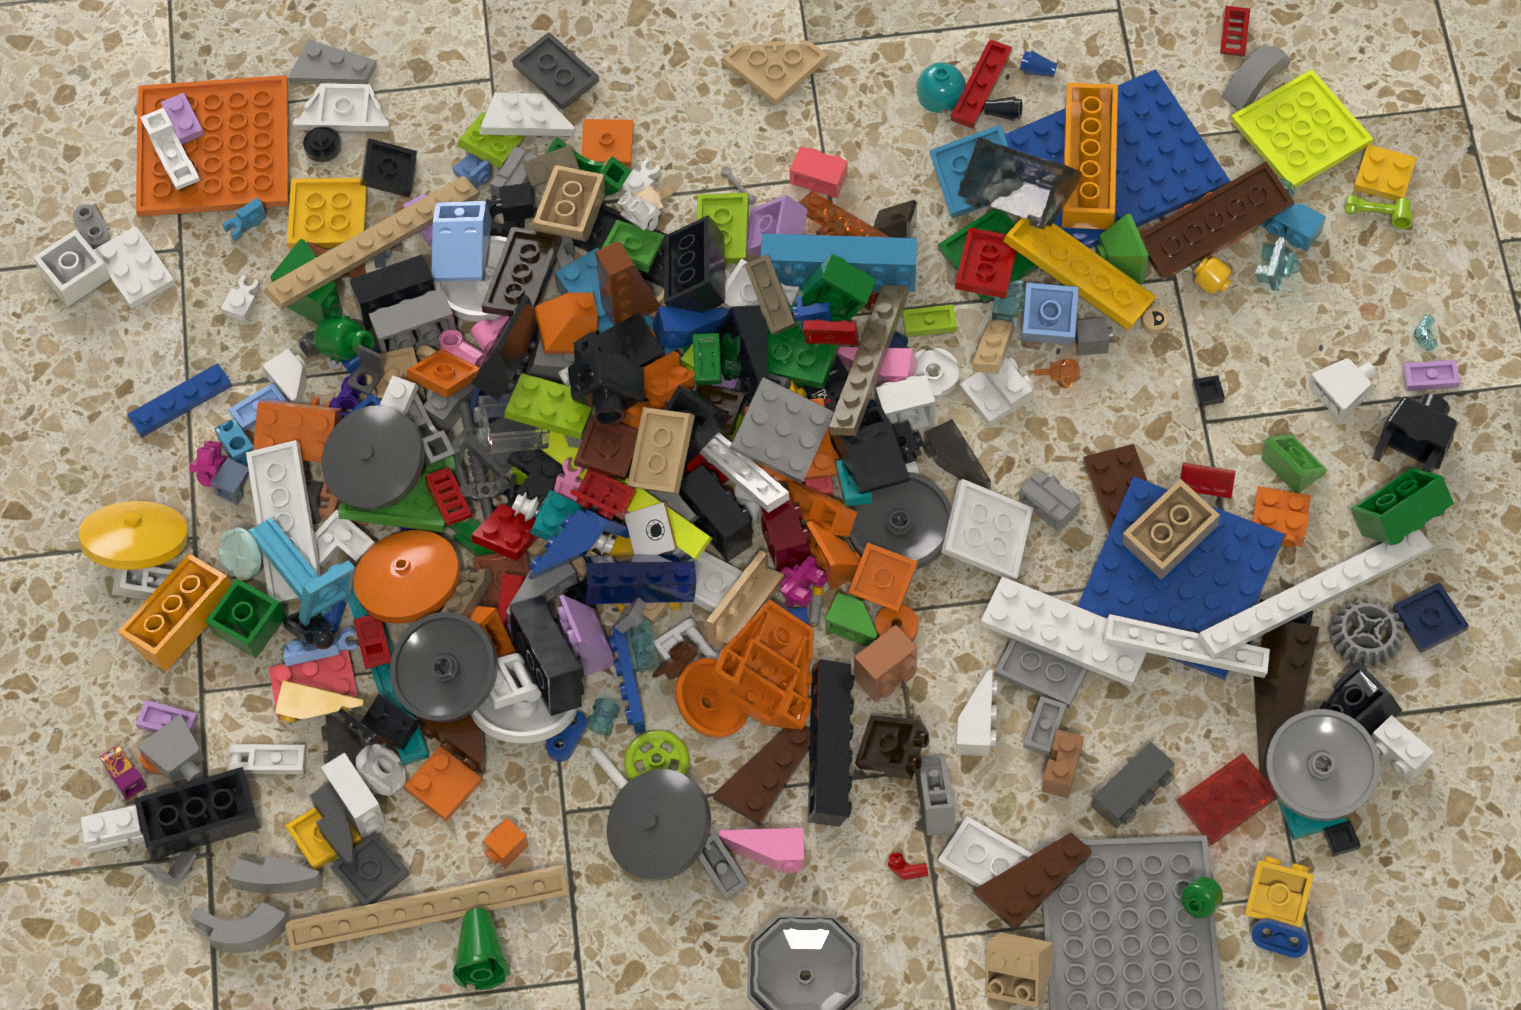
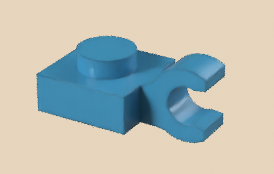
(247, 217)

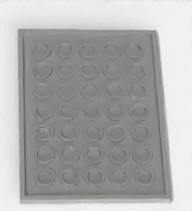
(1125, 932)

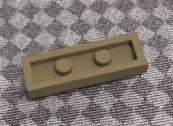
(770, 294)

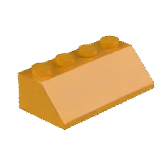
(175, 612)

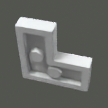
(341, 534)

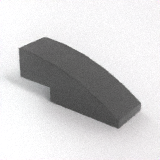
(334, 825)

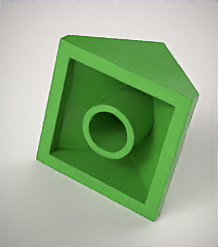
(1292, 462)

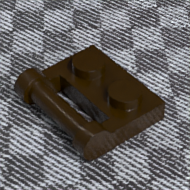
(728, 400)

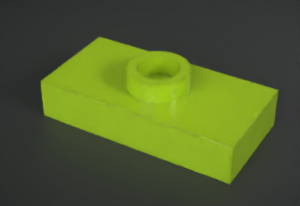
(929, 320)

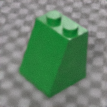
(321, 302)

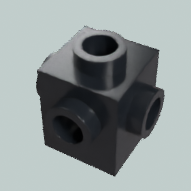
(905, 434)

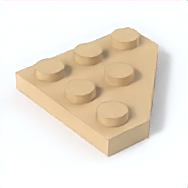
(776, 66)

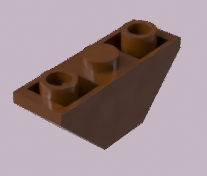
(459, 737)

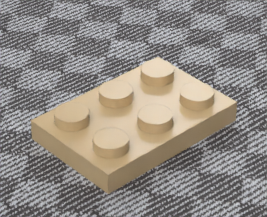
(660, 450)

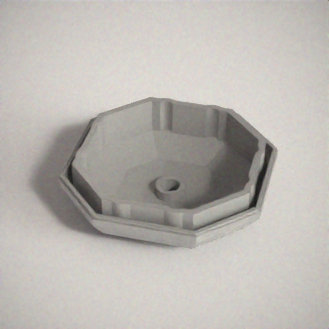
(802, 946)

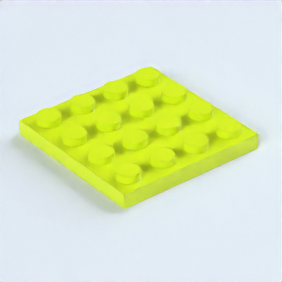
(1301, 129)

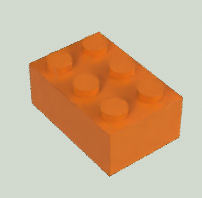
(288, 421)

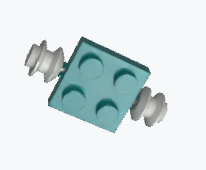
(551, 516)

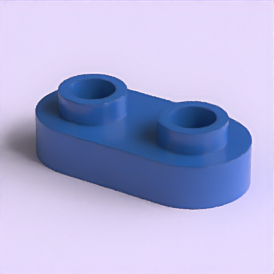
(570, 737)
(1279, 939)

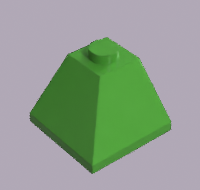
(1124, 248)

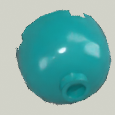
(940, 87)

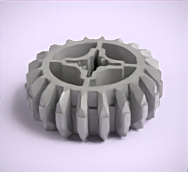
(1369, 619)

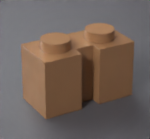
(1062, 764)

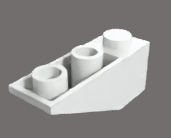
(974, 722)

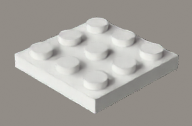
(987, 530)

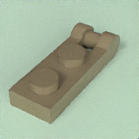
(469, 592)

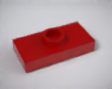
(1208, 479)

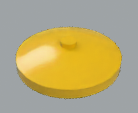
(133, 535)

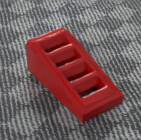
(1237, 13)
(442, 481)
(509, 588)

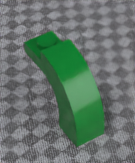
(614, 171)

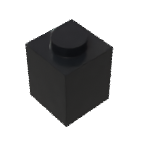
(515, 202)

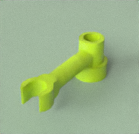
(1401, 211)

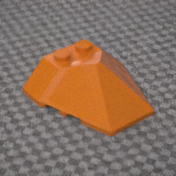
(768, 668)

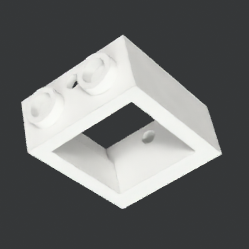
(354, 796)

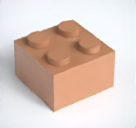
(886, 664)

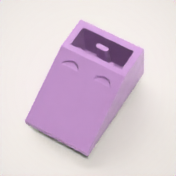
(585, 634)

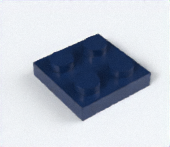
(1430, 617)

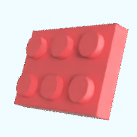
(328, 673)

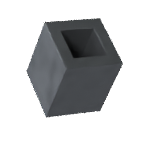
(1093, 336)

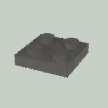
(375, 871)

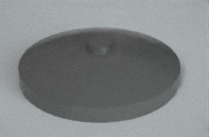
(373, 458)
(904, 520)
(443, 667)
(658, 824)

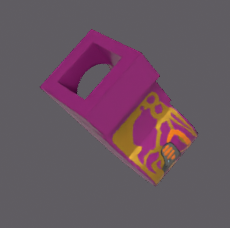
(122, 772)

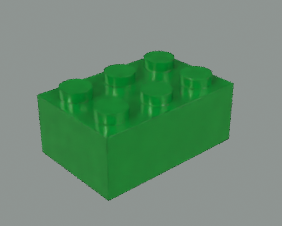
(840, 285)
(1402, 506)

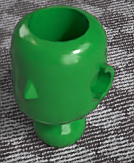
(340, 338)

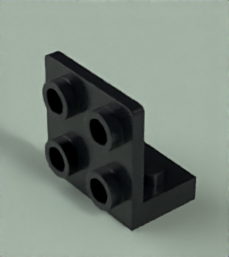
(383, 723)

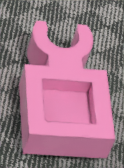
(569, 480)

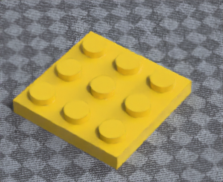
(326, 210)

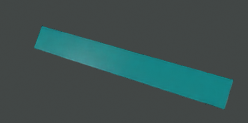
(416, 748)

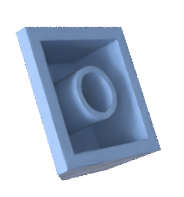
(1049, 314)

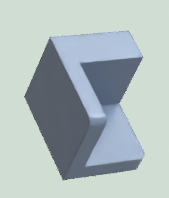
(228, 481)

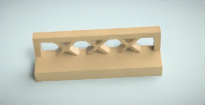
(743, 601)

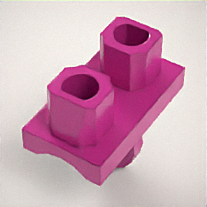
(208, 462)
(799, 579)

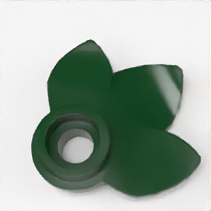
(729, 364)

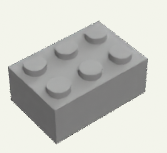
(412, 322)

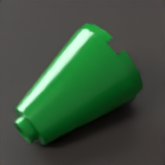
(479, 952)

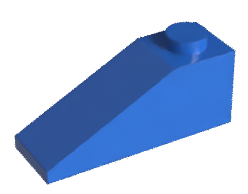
(676, 326)

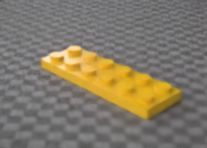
(1082, 268)

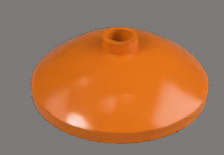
(696, 685)

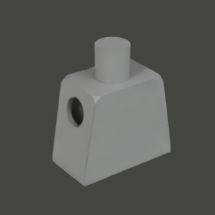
(173, 751)

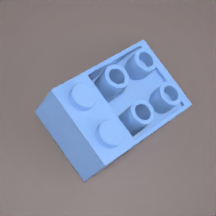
(460, 240)

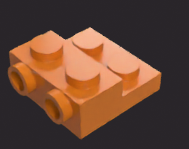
(1283, 512)

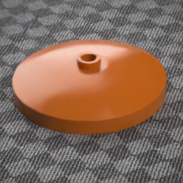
(406, 576)

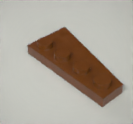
(764, 777)
(1029, 883)

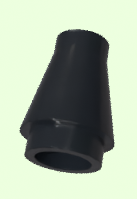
(1005, 108)

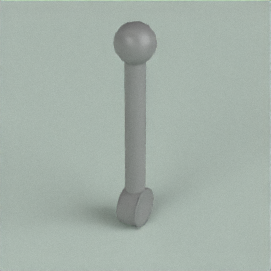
(726, 172)

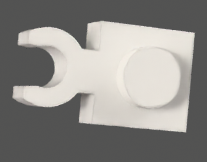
(640, 180)
(241, 301)

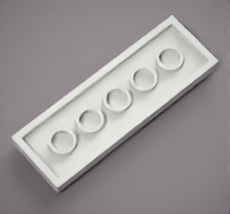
(282, 494)
(1059, 630)

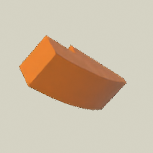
(822, 509)

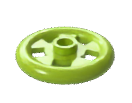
(656, 739)

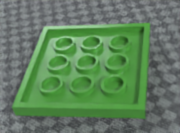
(413, 510)

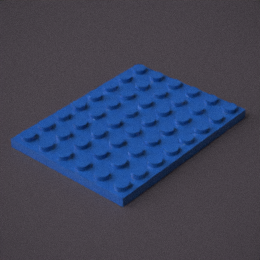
(1158, 154)

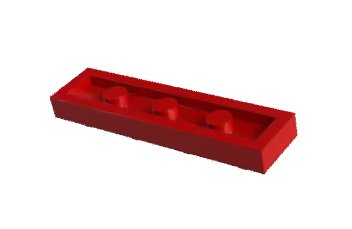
(981, 83)

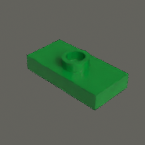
(706, 359)

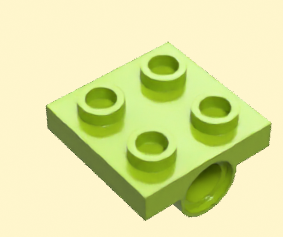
(489, 147)

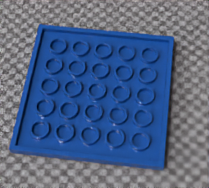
(1204, 589)

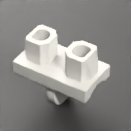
(639, 212)

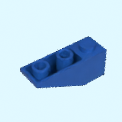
(573, 542)

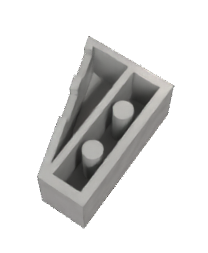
(547, 365)

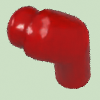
(904, 869)

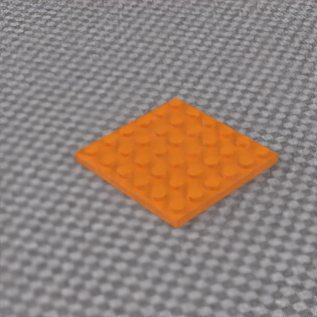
(236, 159)

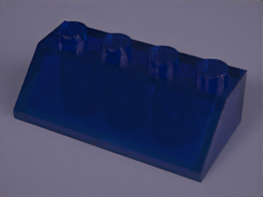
(642, 576)

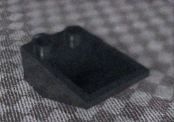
(873, 454)

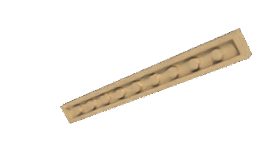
(366, 245)
(426, 908)

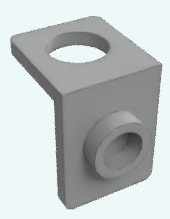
(177, 872)

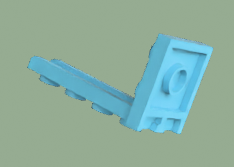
(315, 592)

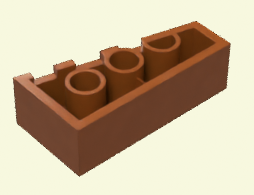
(622, 286)

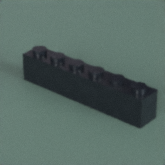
(830, 743)

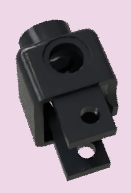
(615, 381)
(1419, 430)

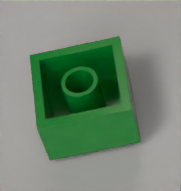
(246, 618)

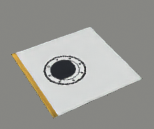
(651, 530)

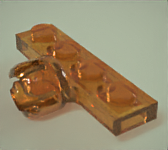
(835, 220)

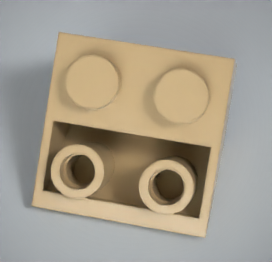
(1017, 969)

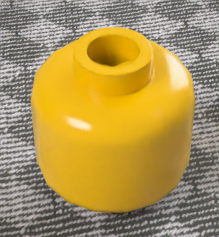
(1212, 275)

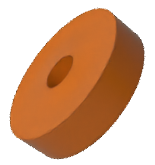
(906, 618)

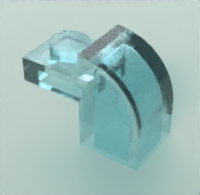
(1009, 308)

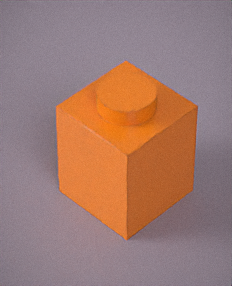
(505, 843)

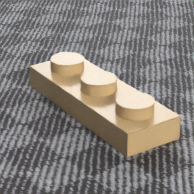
(993, 346)

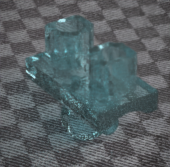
(1281, 264)
(642, 647)

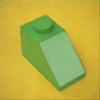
(850, 620)

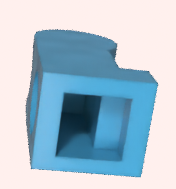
(234, 441)

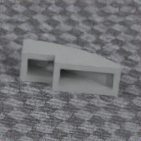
(273, 877)

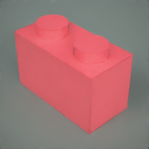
(818, 171)

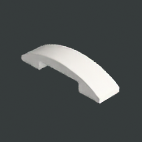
(169, 149)

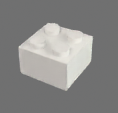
(71, 268)
(908, 401)

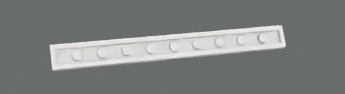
(1312, 594)

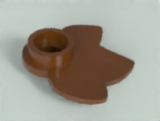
(679, 655)

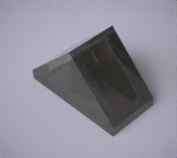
(897, 220)

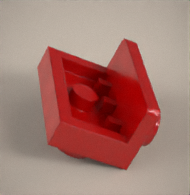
(604, 493)

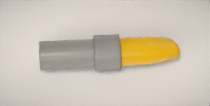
(815, 606)

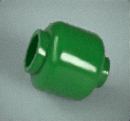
(1202, 897)

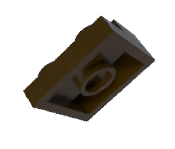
(892, 746)

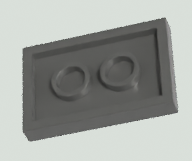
(555, 70)

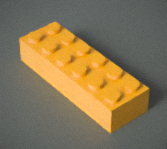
(1091, 148)

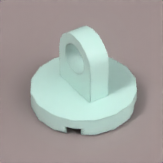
(239, 553)

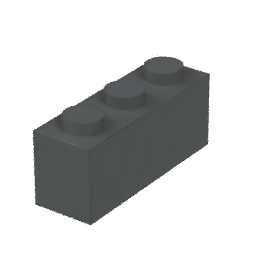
(1134, 786)

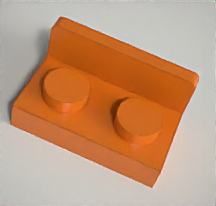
(664, 377)

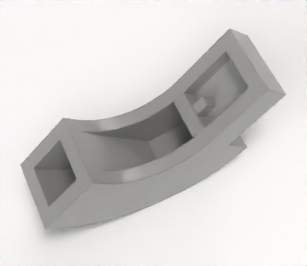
(1254, 75)
(435, 443)
(243, 935)

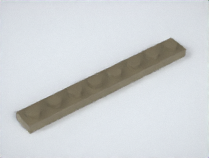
(868, 360)

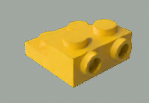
(1279, 892)

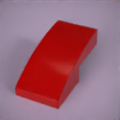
(372, 642)

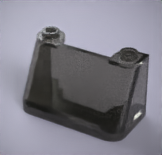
(1018, 183)

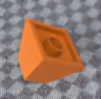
(566, 321)
(832, 555)

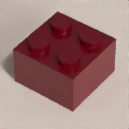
(784, 535)

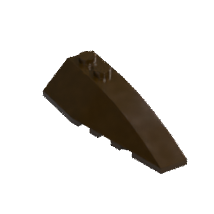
(1286, 682)

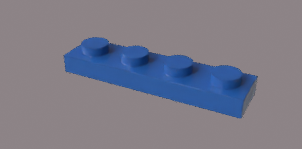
(179, 400)
(629, 689)

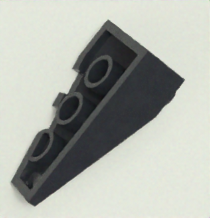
(752, 328)
(1362, 699)

